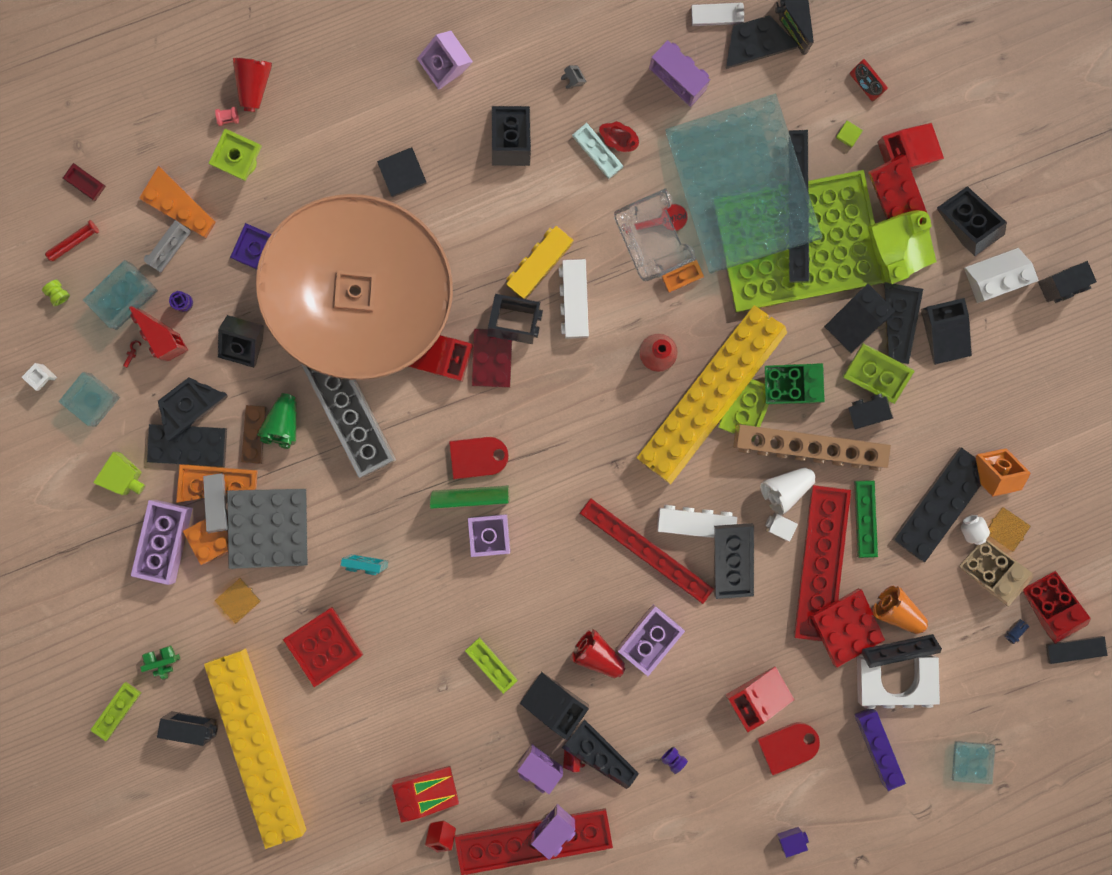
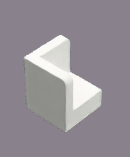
(38, 376)

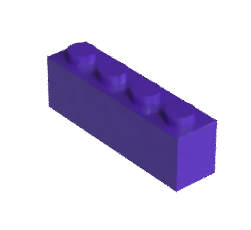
(880, 749)

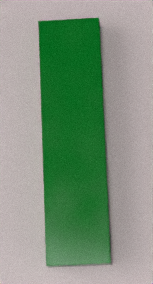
(866, 519)

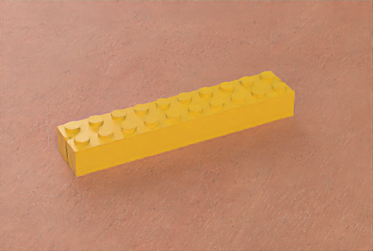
(712, 394)
(255, 748)

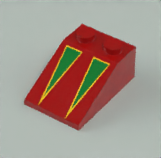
(425, 793)

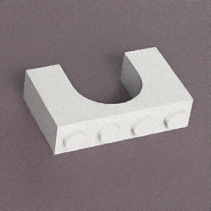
(922, 692)

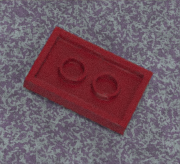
(491, 360)

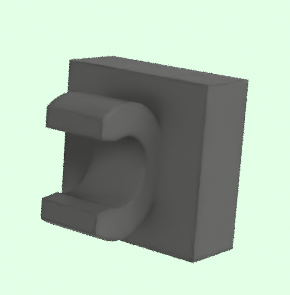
(575, 76)

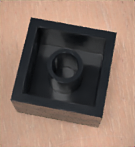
(1067, 282)

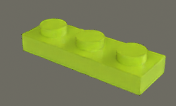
(491, 665)
(115, 711)

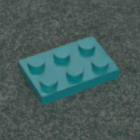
(371, 565)

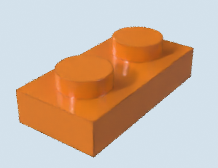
(682, 276)

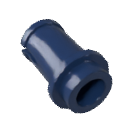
(1016, 632)

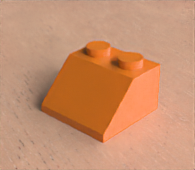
(1001, 472)

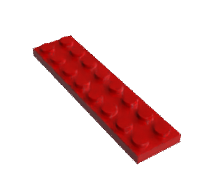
(822, 556)
(512, 844)

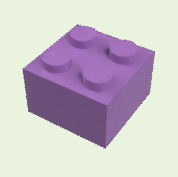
(540, 769)
(553, 832)

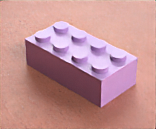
(161, 542)

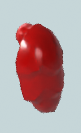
(619, 136)

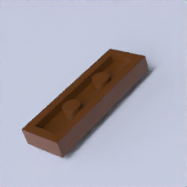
(252, 447)

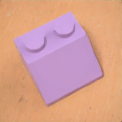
(444, 59)

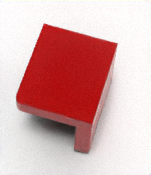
(440, 836)

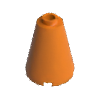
(900, 611)

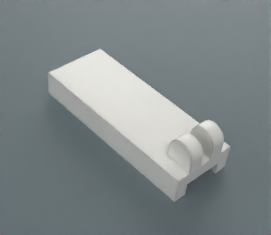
(717, 14)

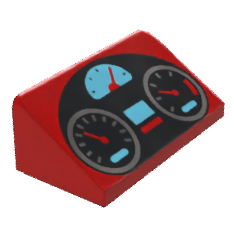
(868, 80)

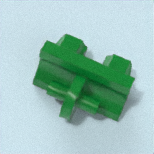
(168, 657)

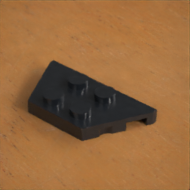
(757, 41)
(186, 405)

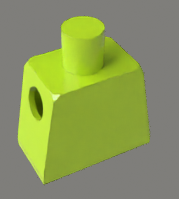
(120, 475)

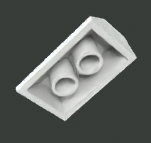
(1000, 275)

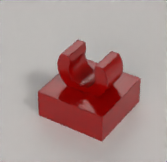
(571, 762)

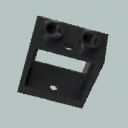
(519, 305)
(187, 728)

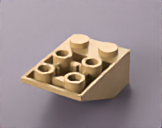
(997, 572)

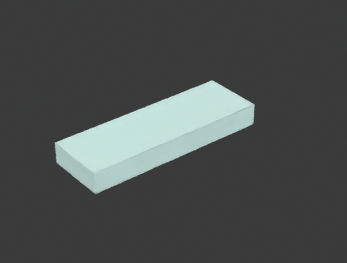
(597, 151)

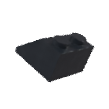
(240, 341)

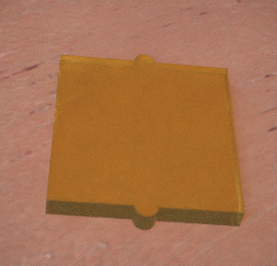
(1008, 529)
(237, 600)

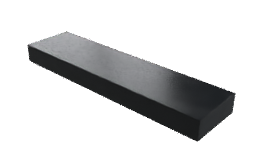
(901, 651)

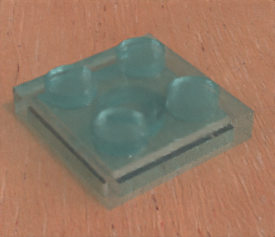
(973, 762)

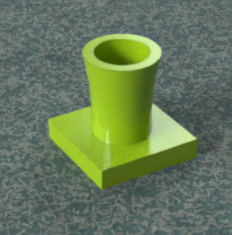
(229, 149)

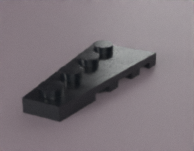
(903, 322)
(596, 752)

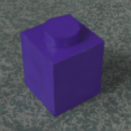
(793, 841)

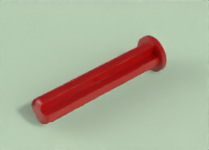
(72, 241)

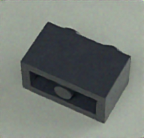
(870, 412)

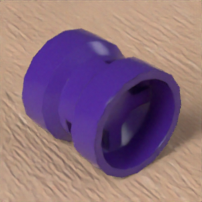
(183, 304)
(674, 760)

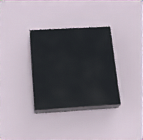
(402, 172)

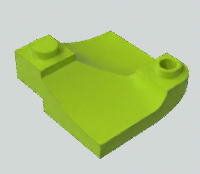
(903, 245)

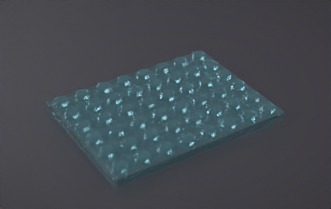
(743, 183)

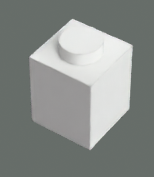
(781, 526)

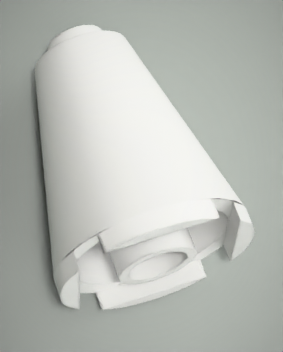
(787, 489)

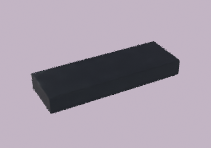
(1076, 650)

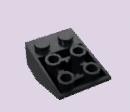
(948, 330)
(554, 705)

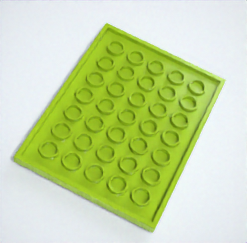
(836, 262)

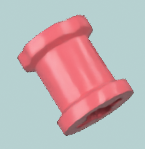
(227, 116)

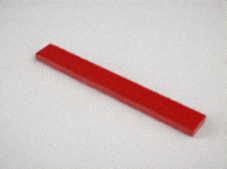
(646, 551)

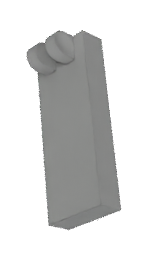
(167, 246)

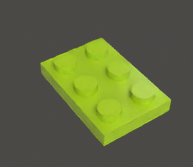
(878, 373)
(747, 409)

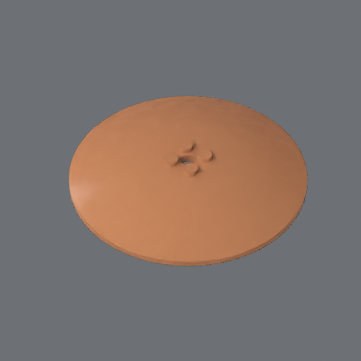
(347, 245)

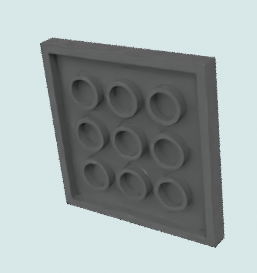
(267, 528)

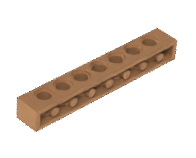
(879, 452)

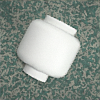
(975, 529)

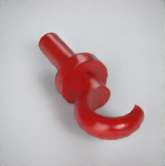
(131, 354)

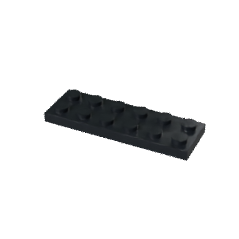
(940, 506)

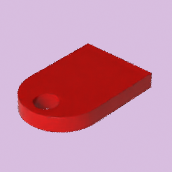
(476, 457)
(787, 748)

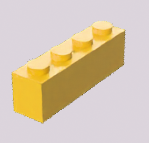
(540, 262)

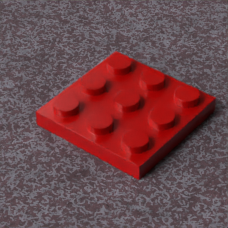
(847, 627)
(323, 647)

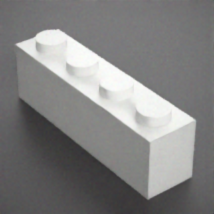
(575, 299)
(691, 522)

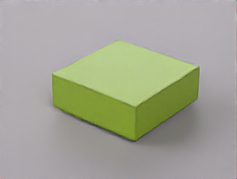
(849, 134)

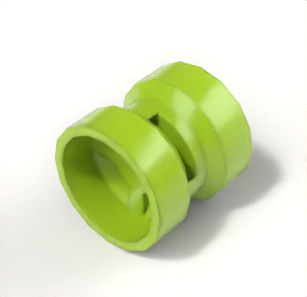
(55, 292)

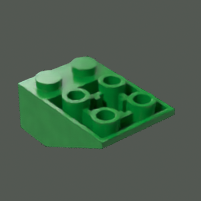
(794, 384)

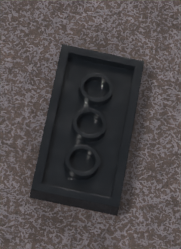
(190, 447)
(734, 561)

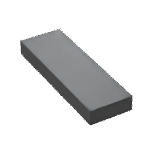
(215, 503)

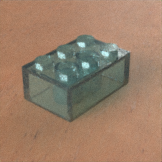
(118, 292)

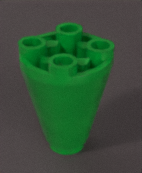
(280, 423)

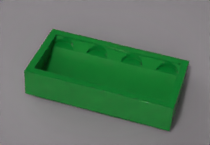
(469, 497)

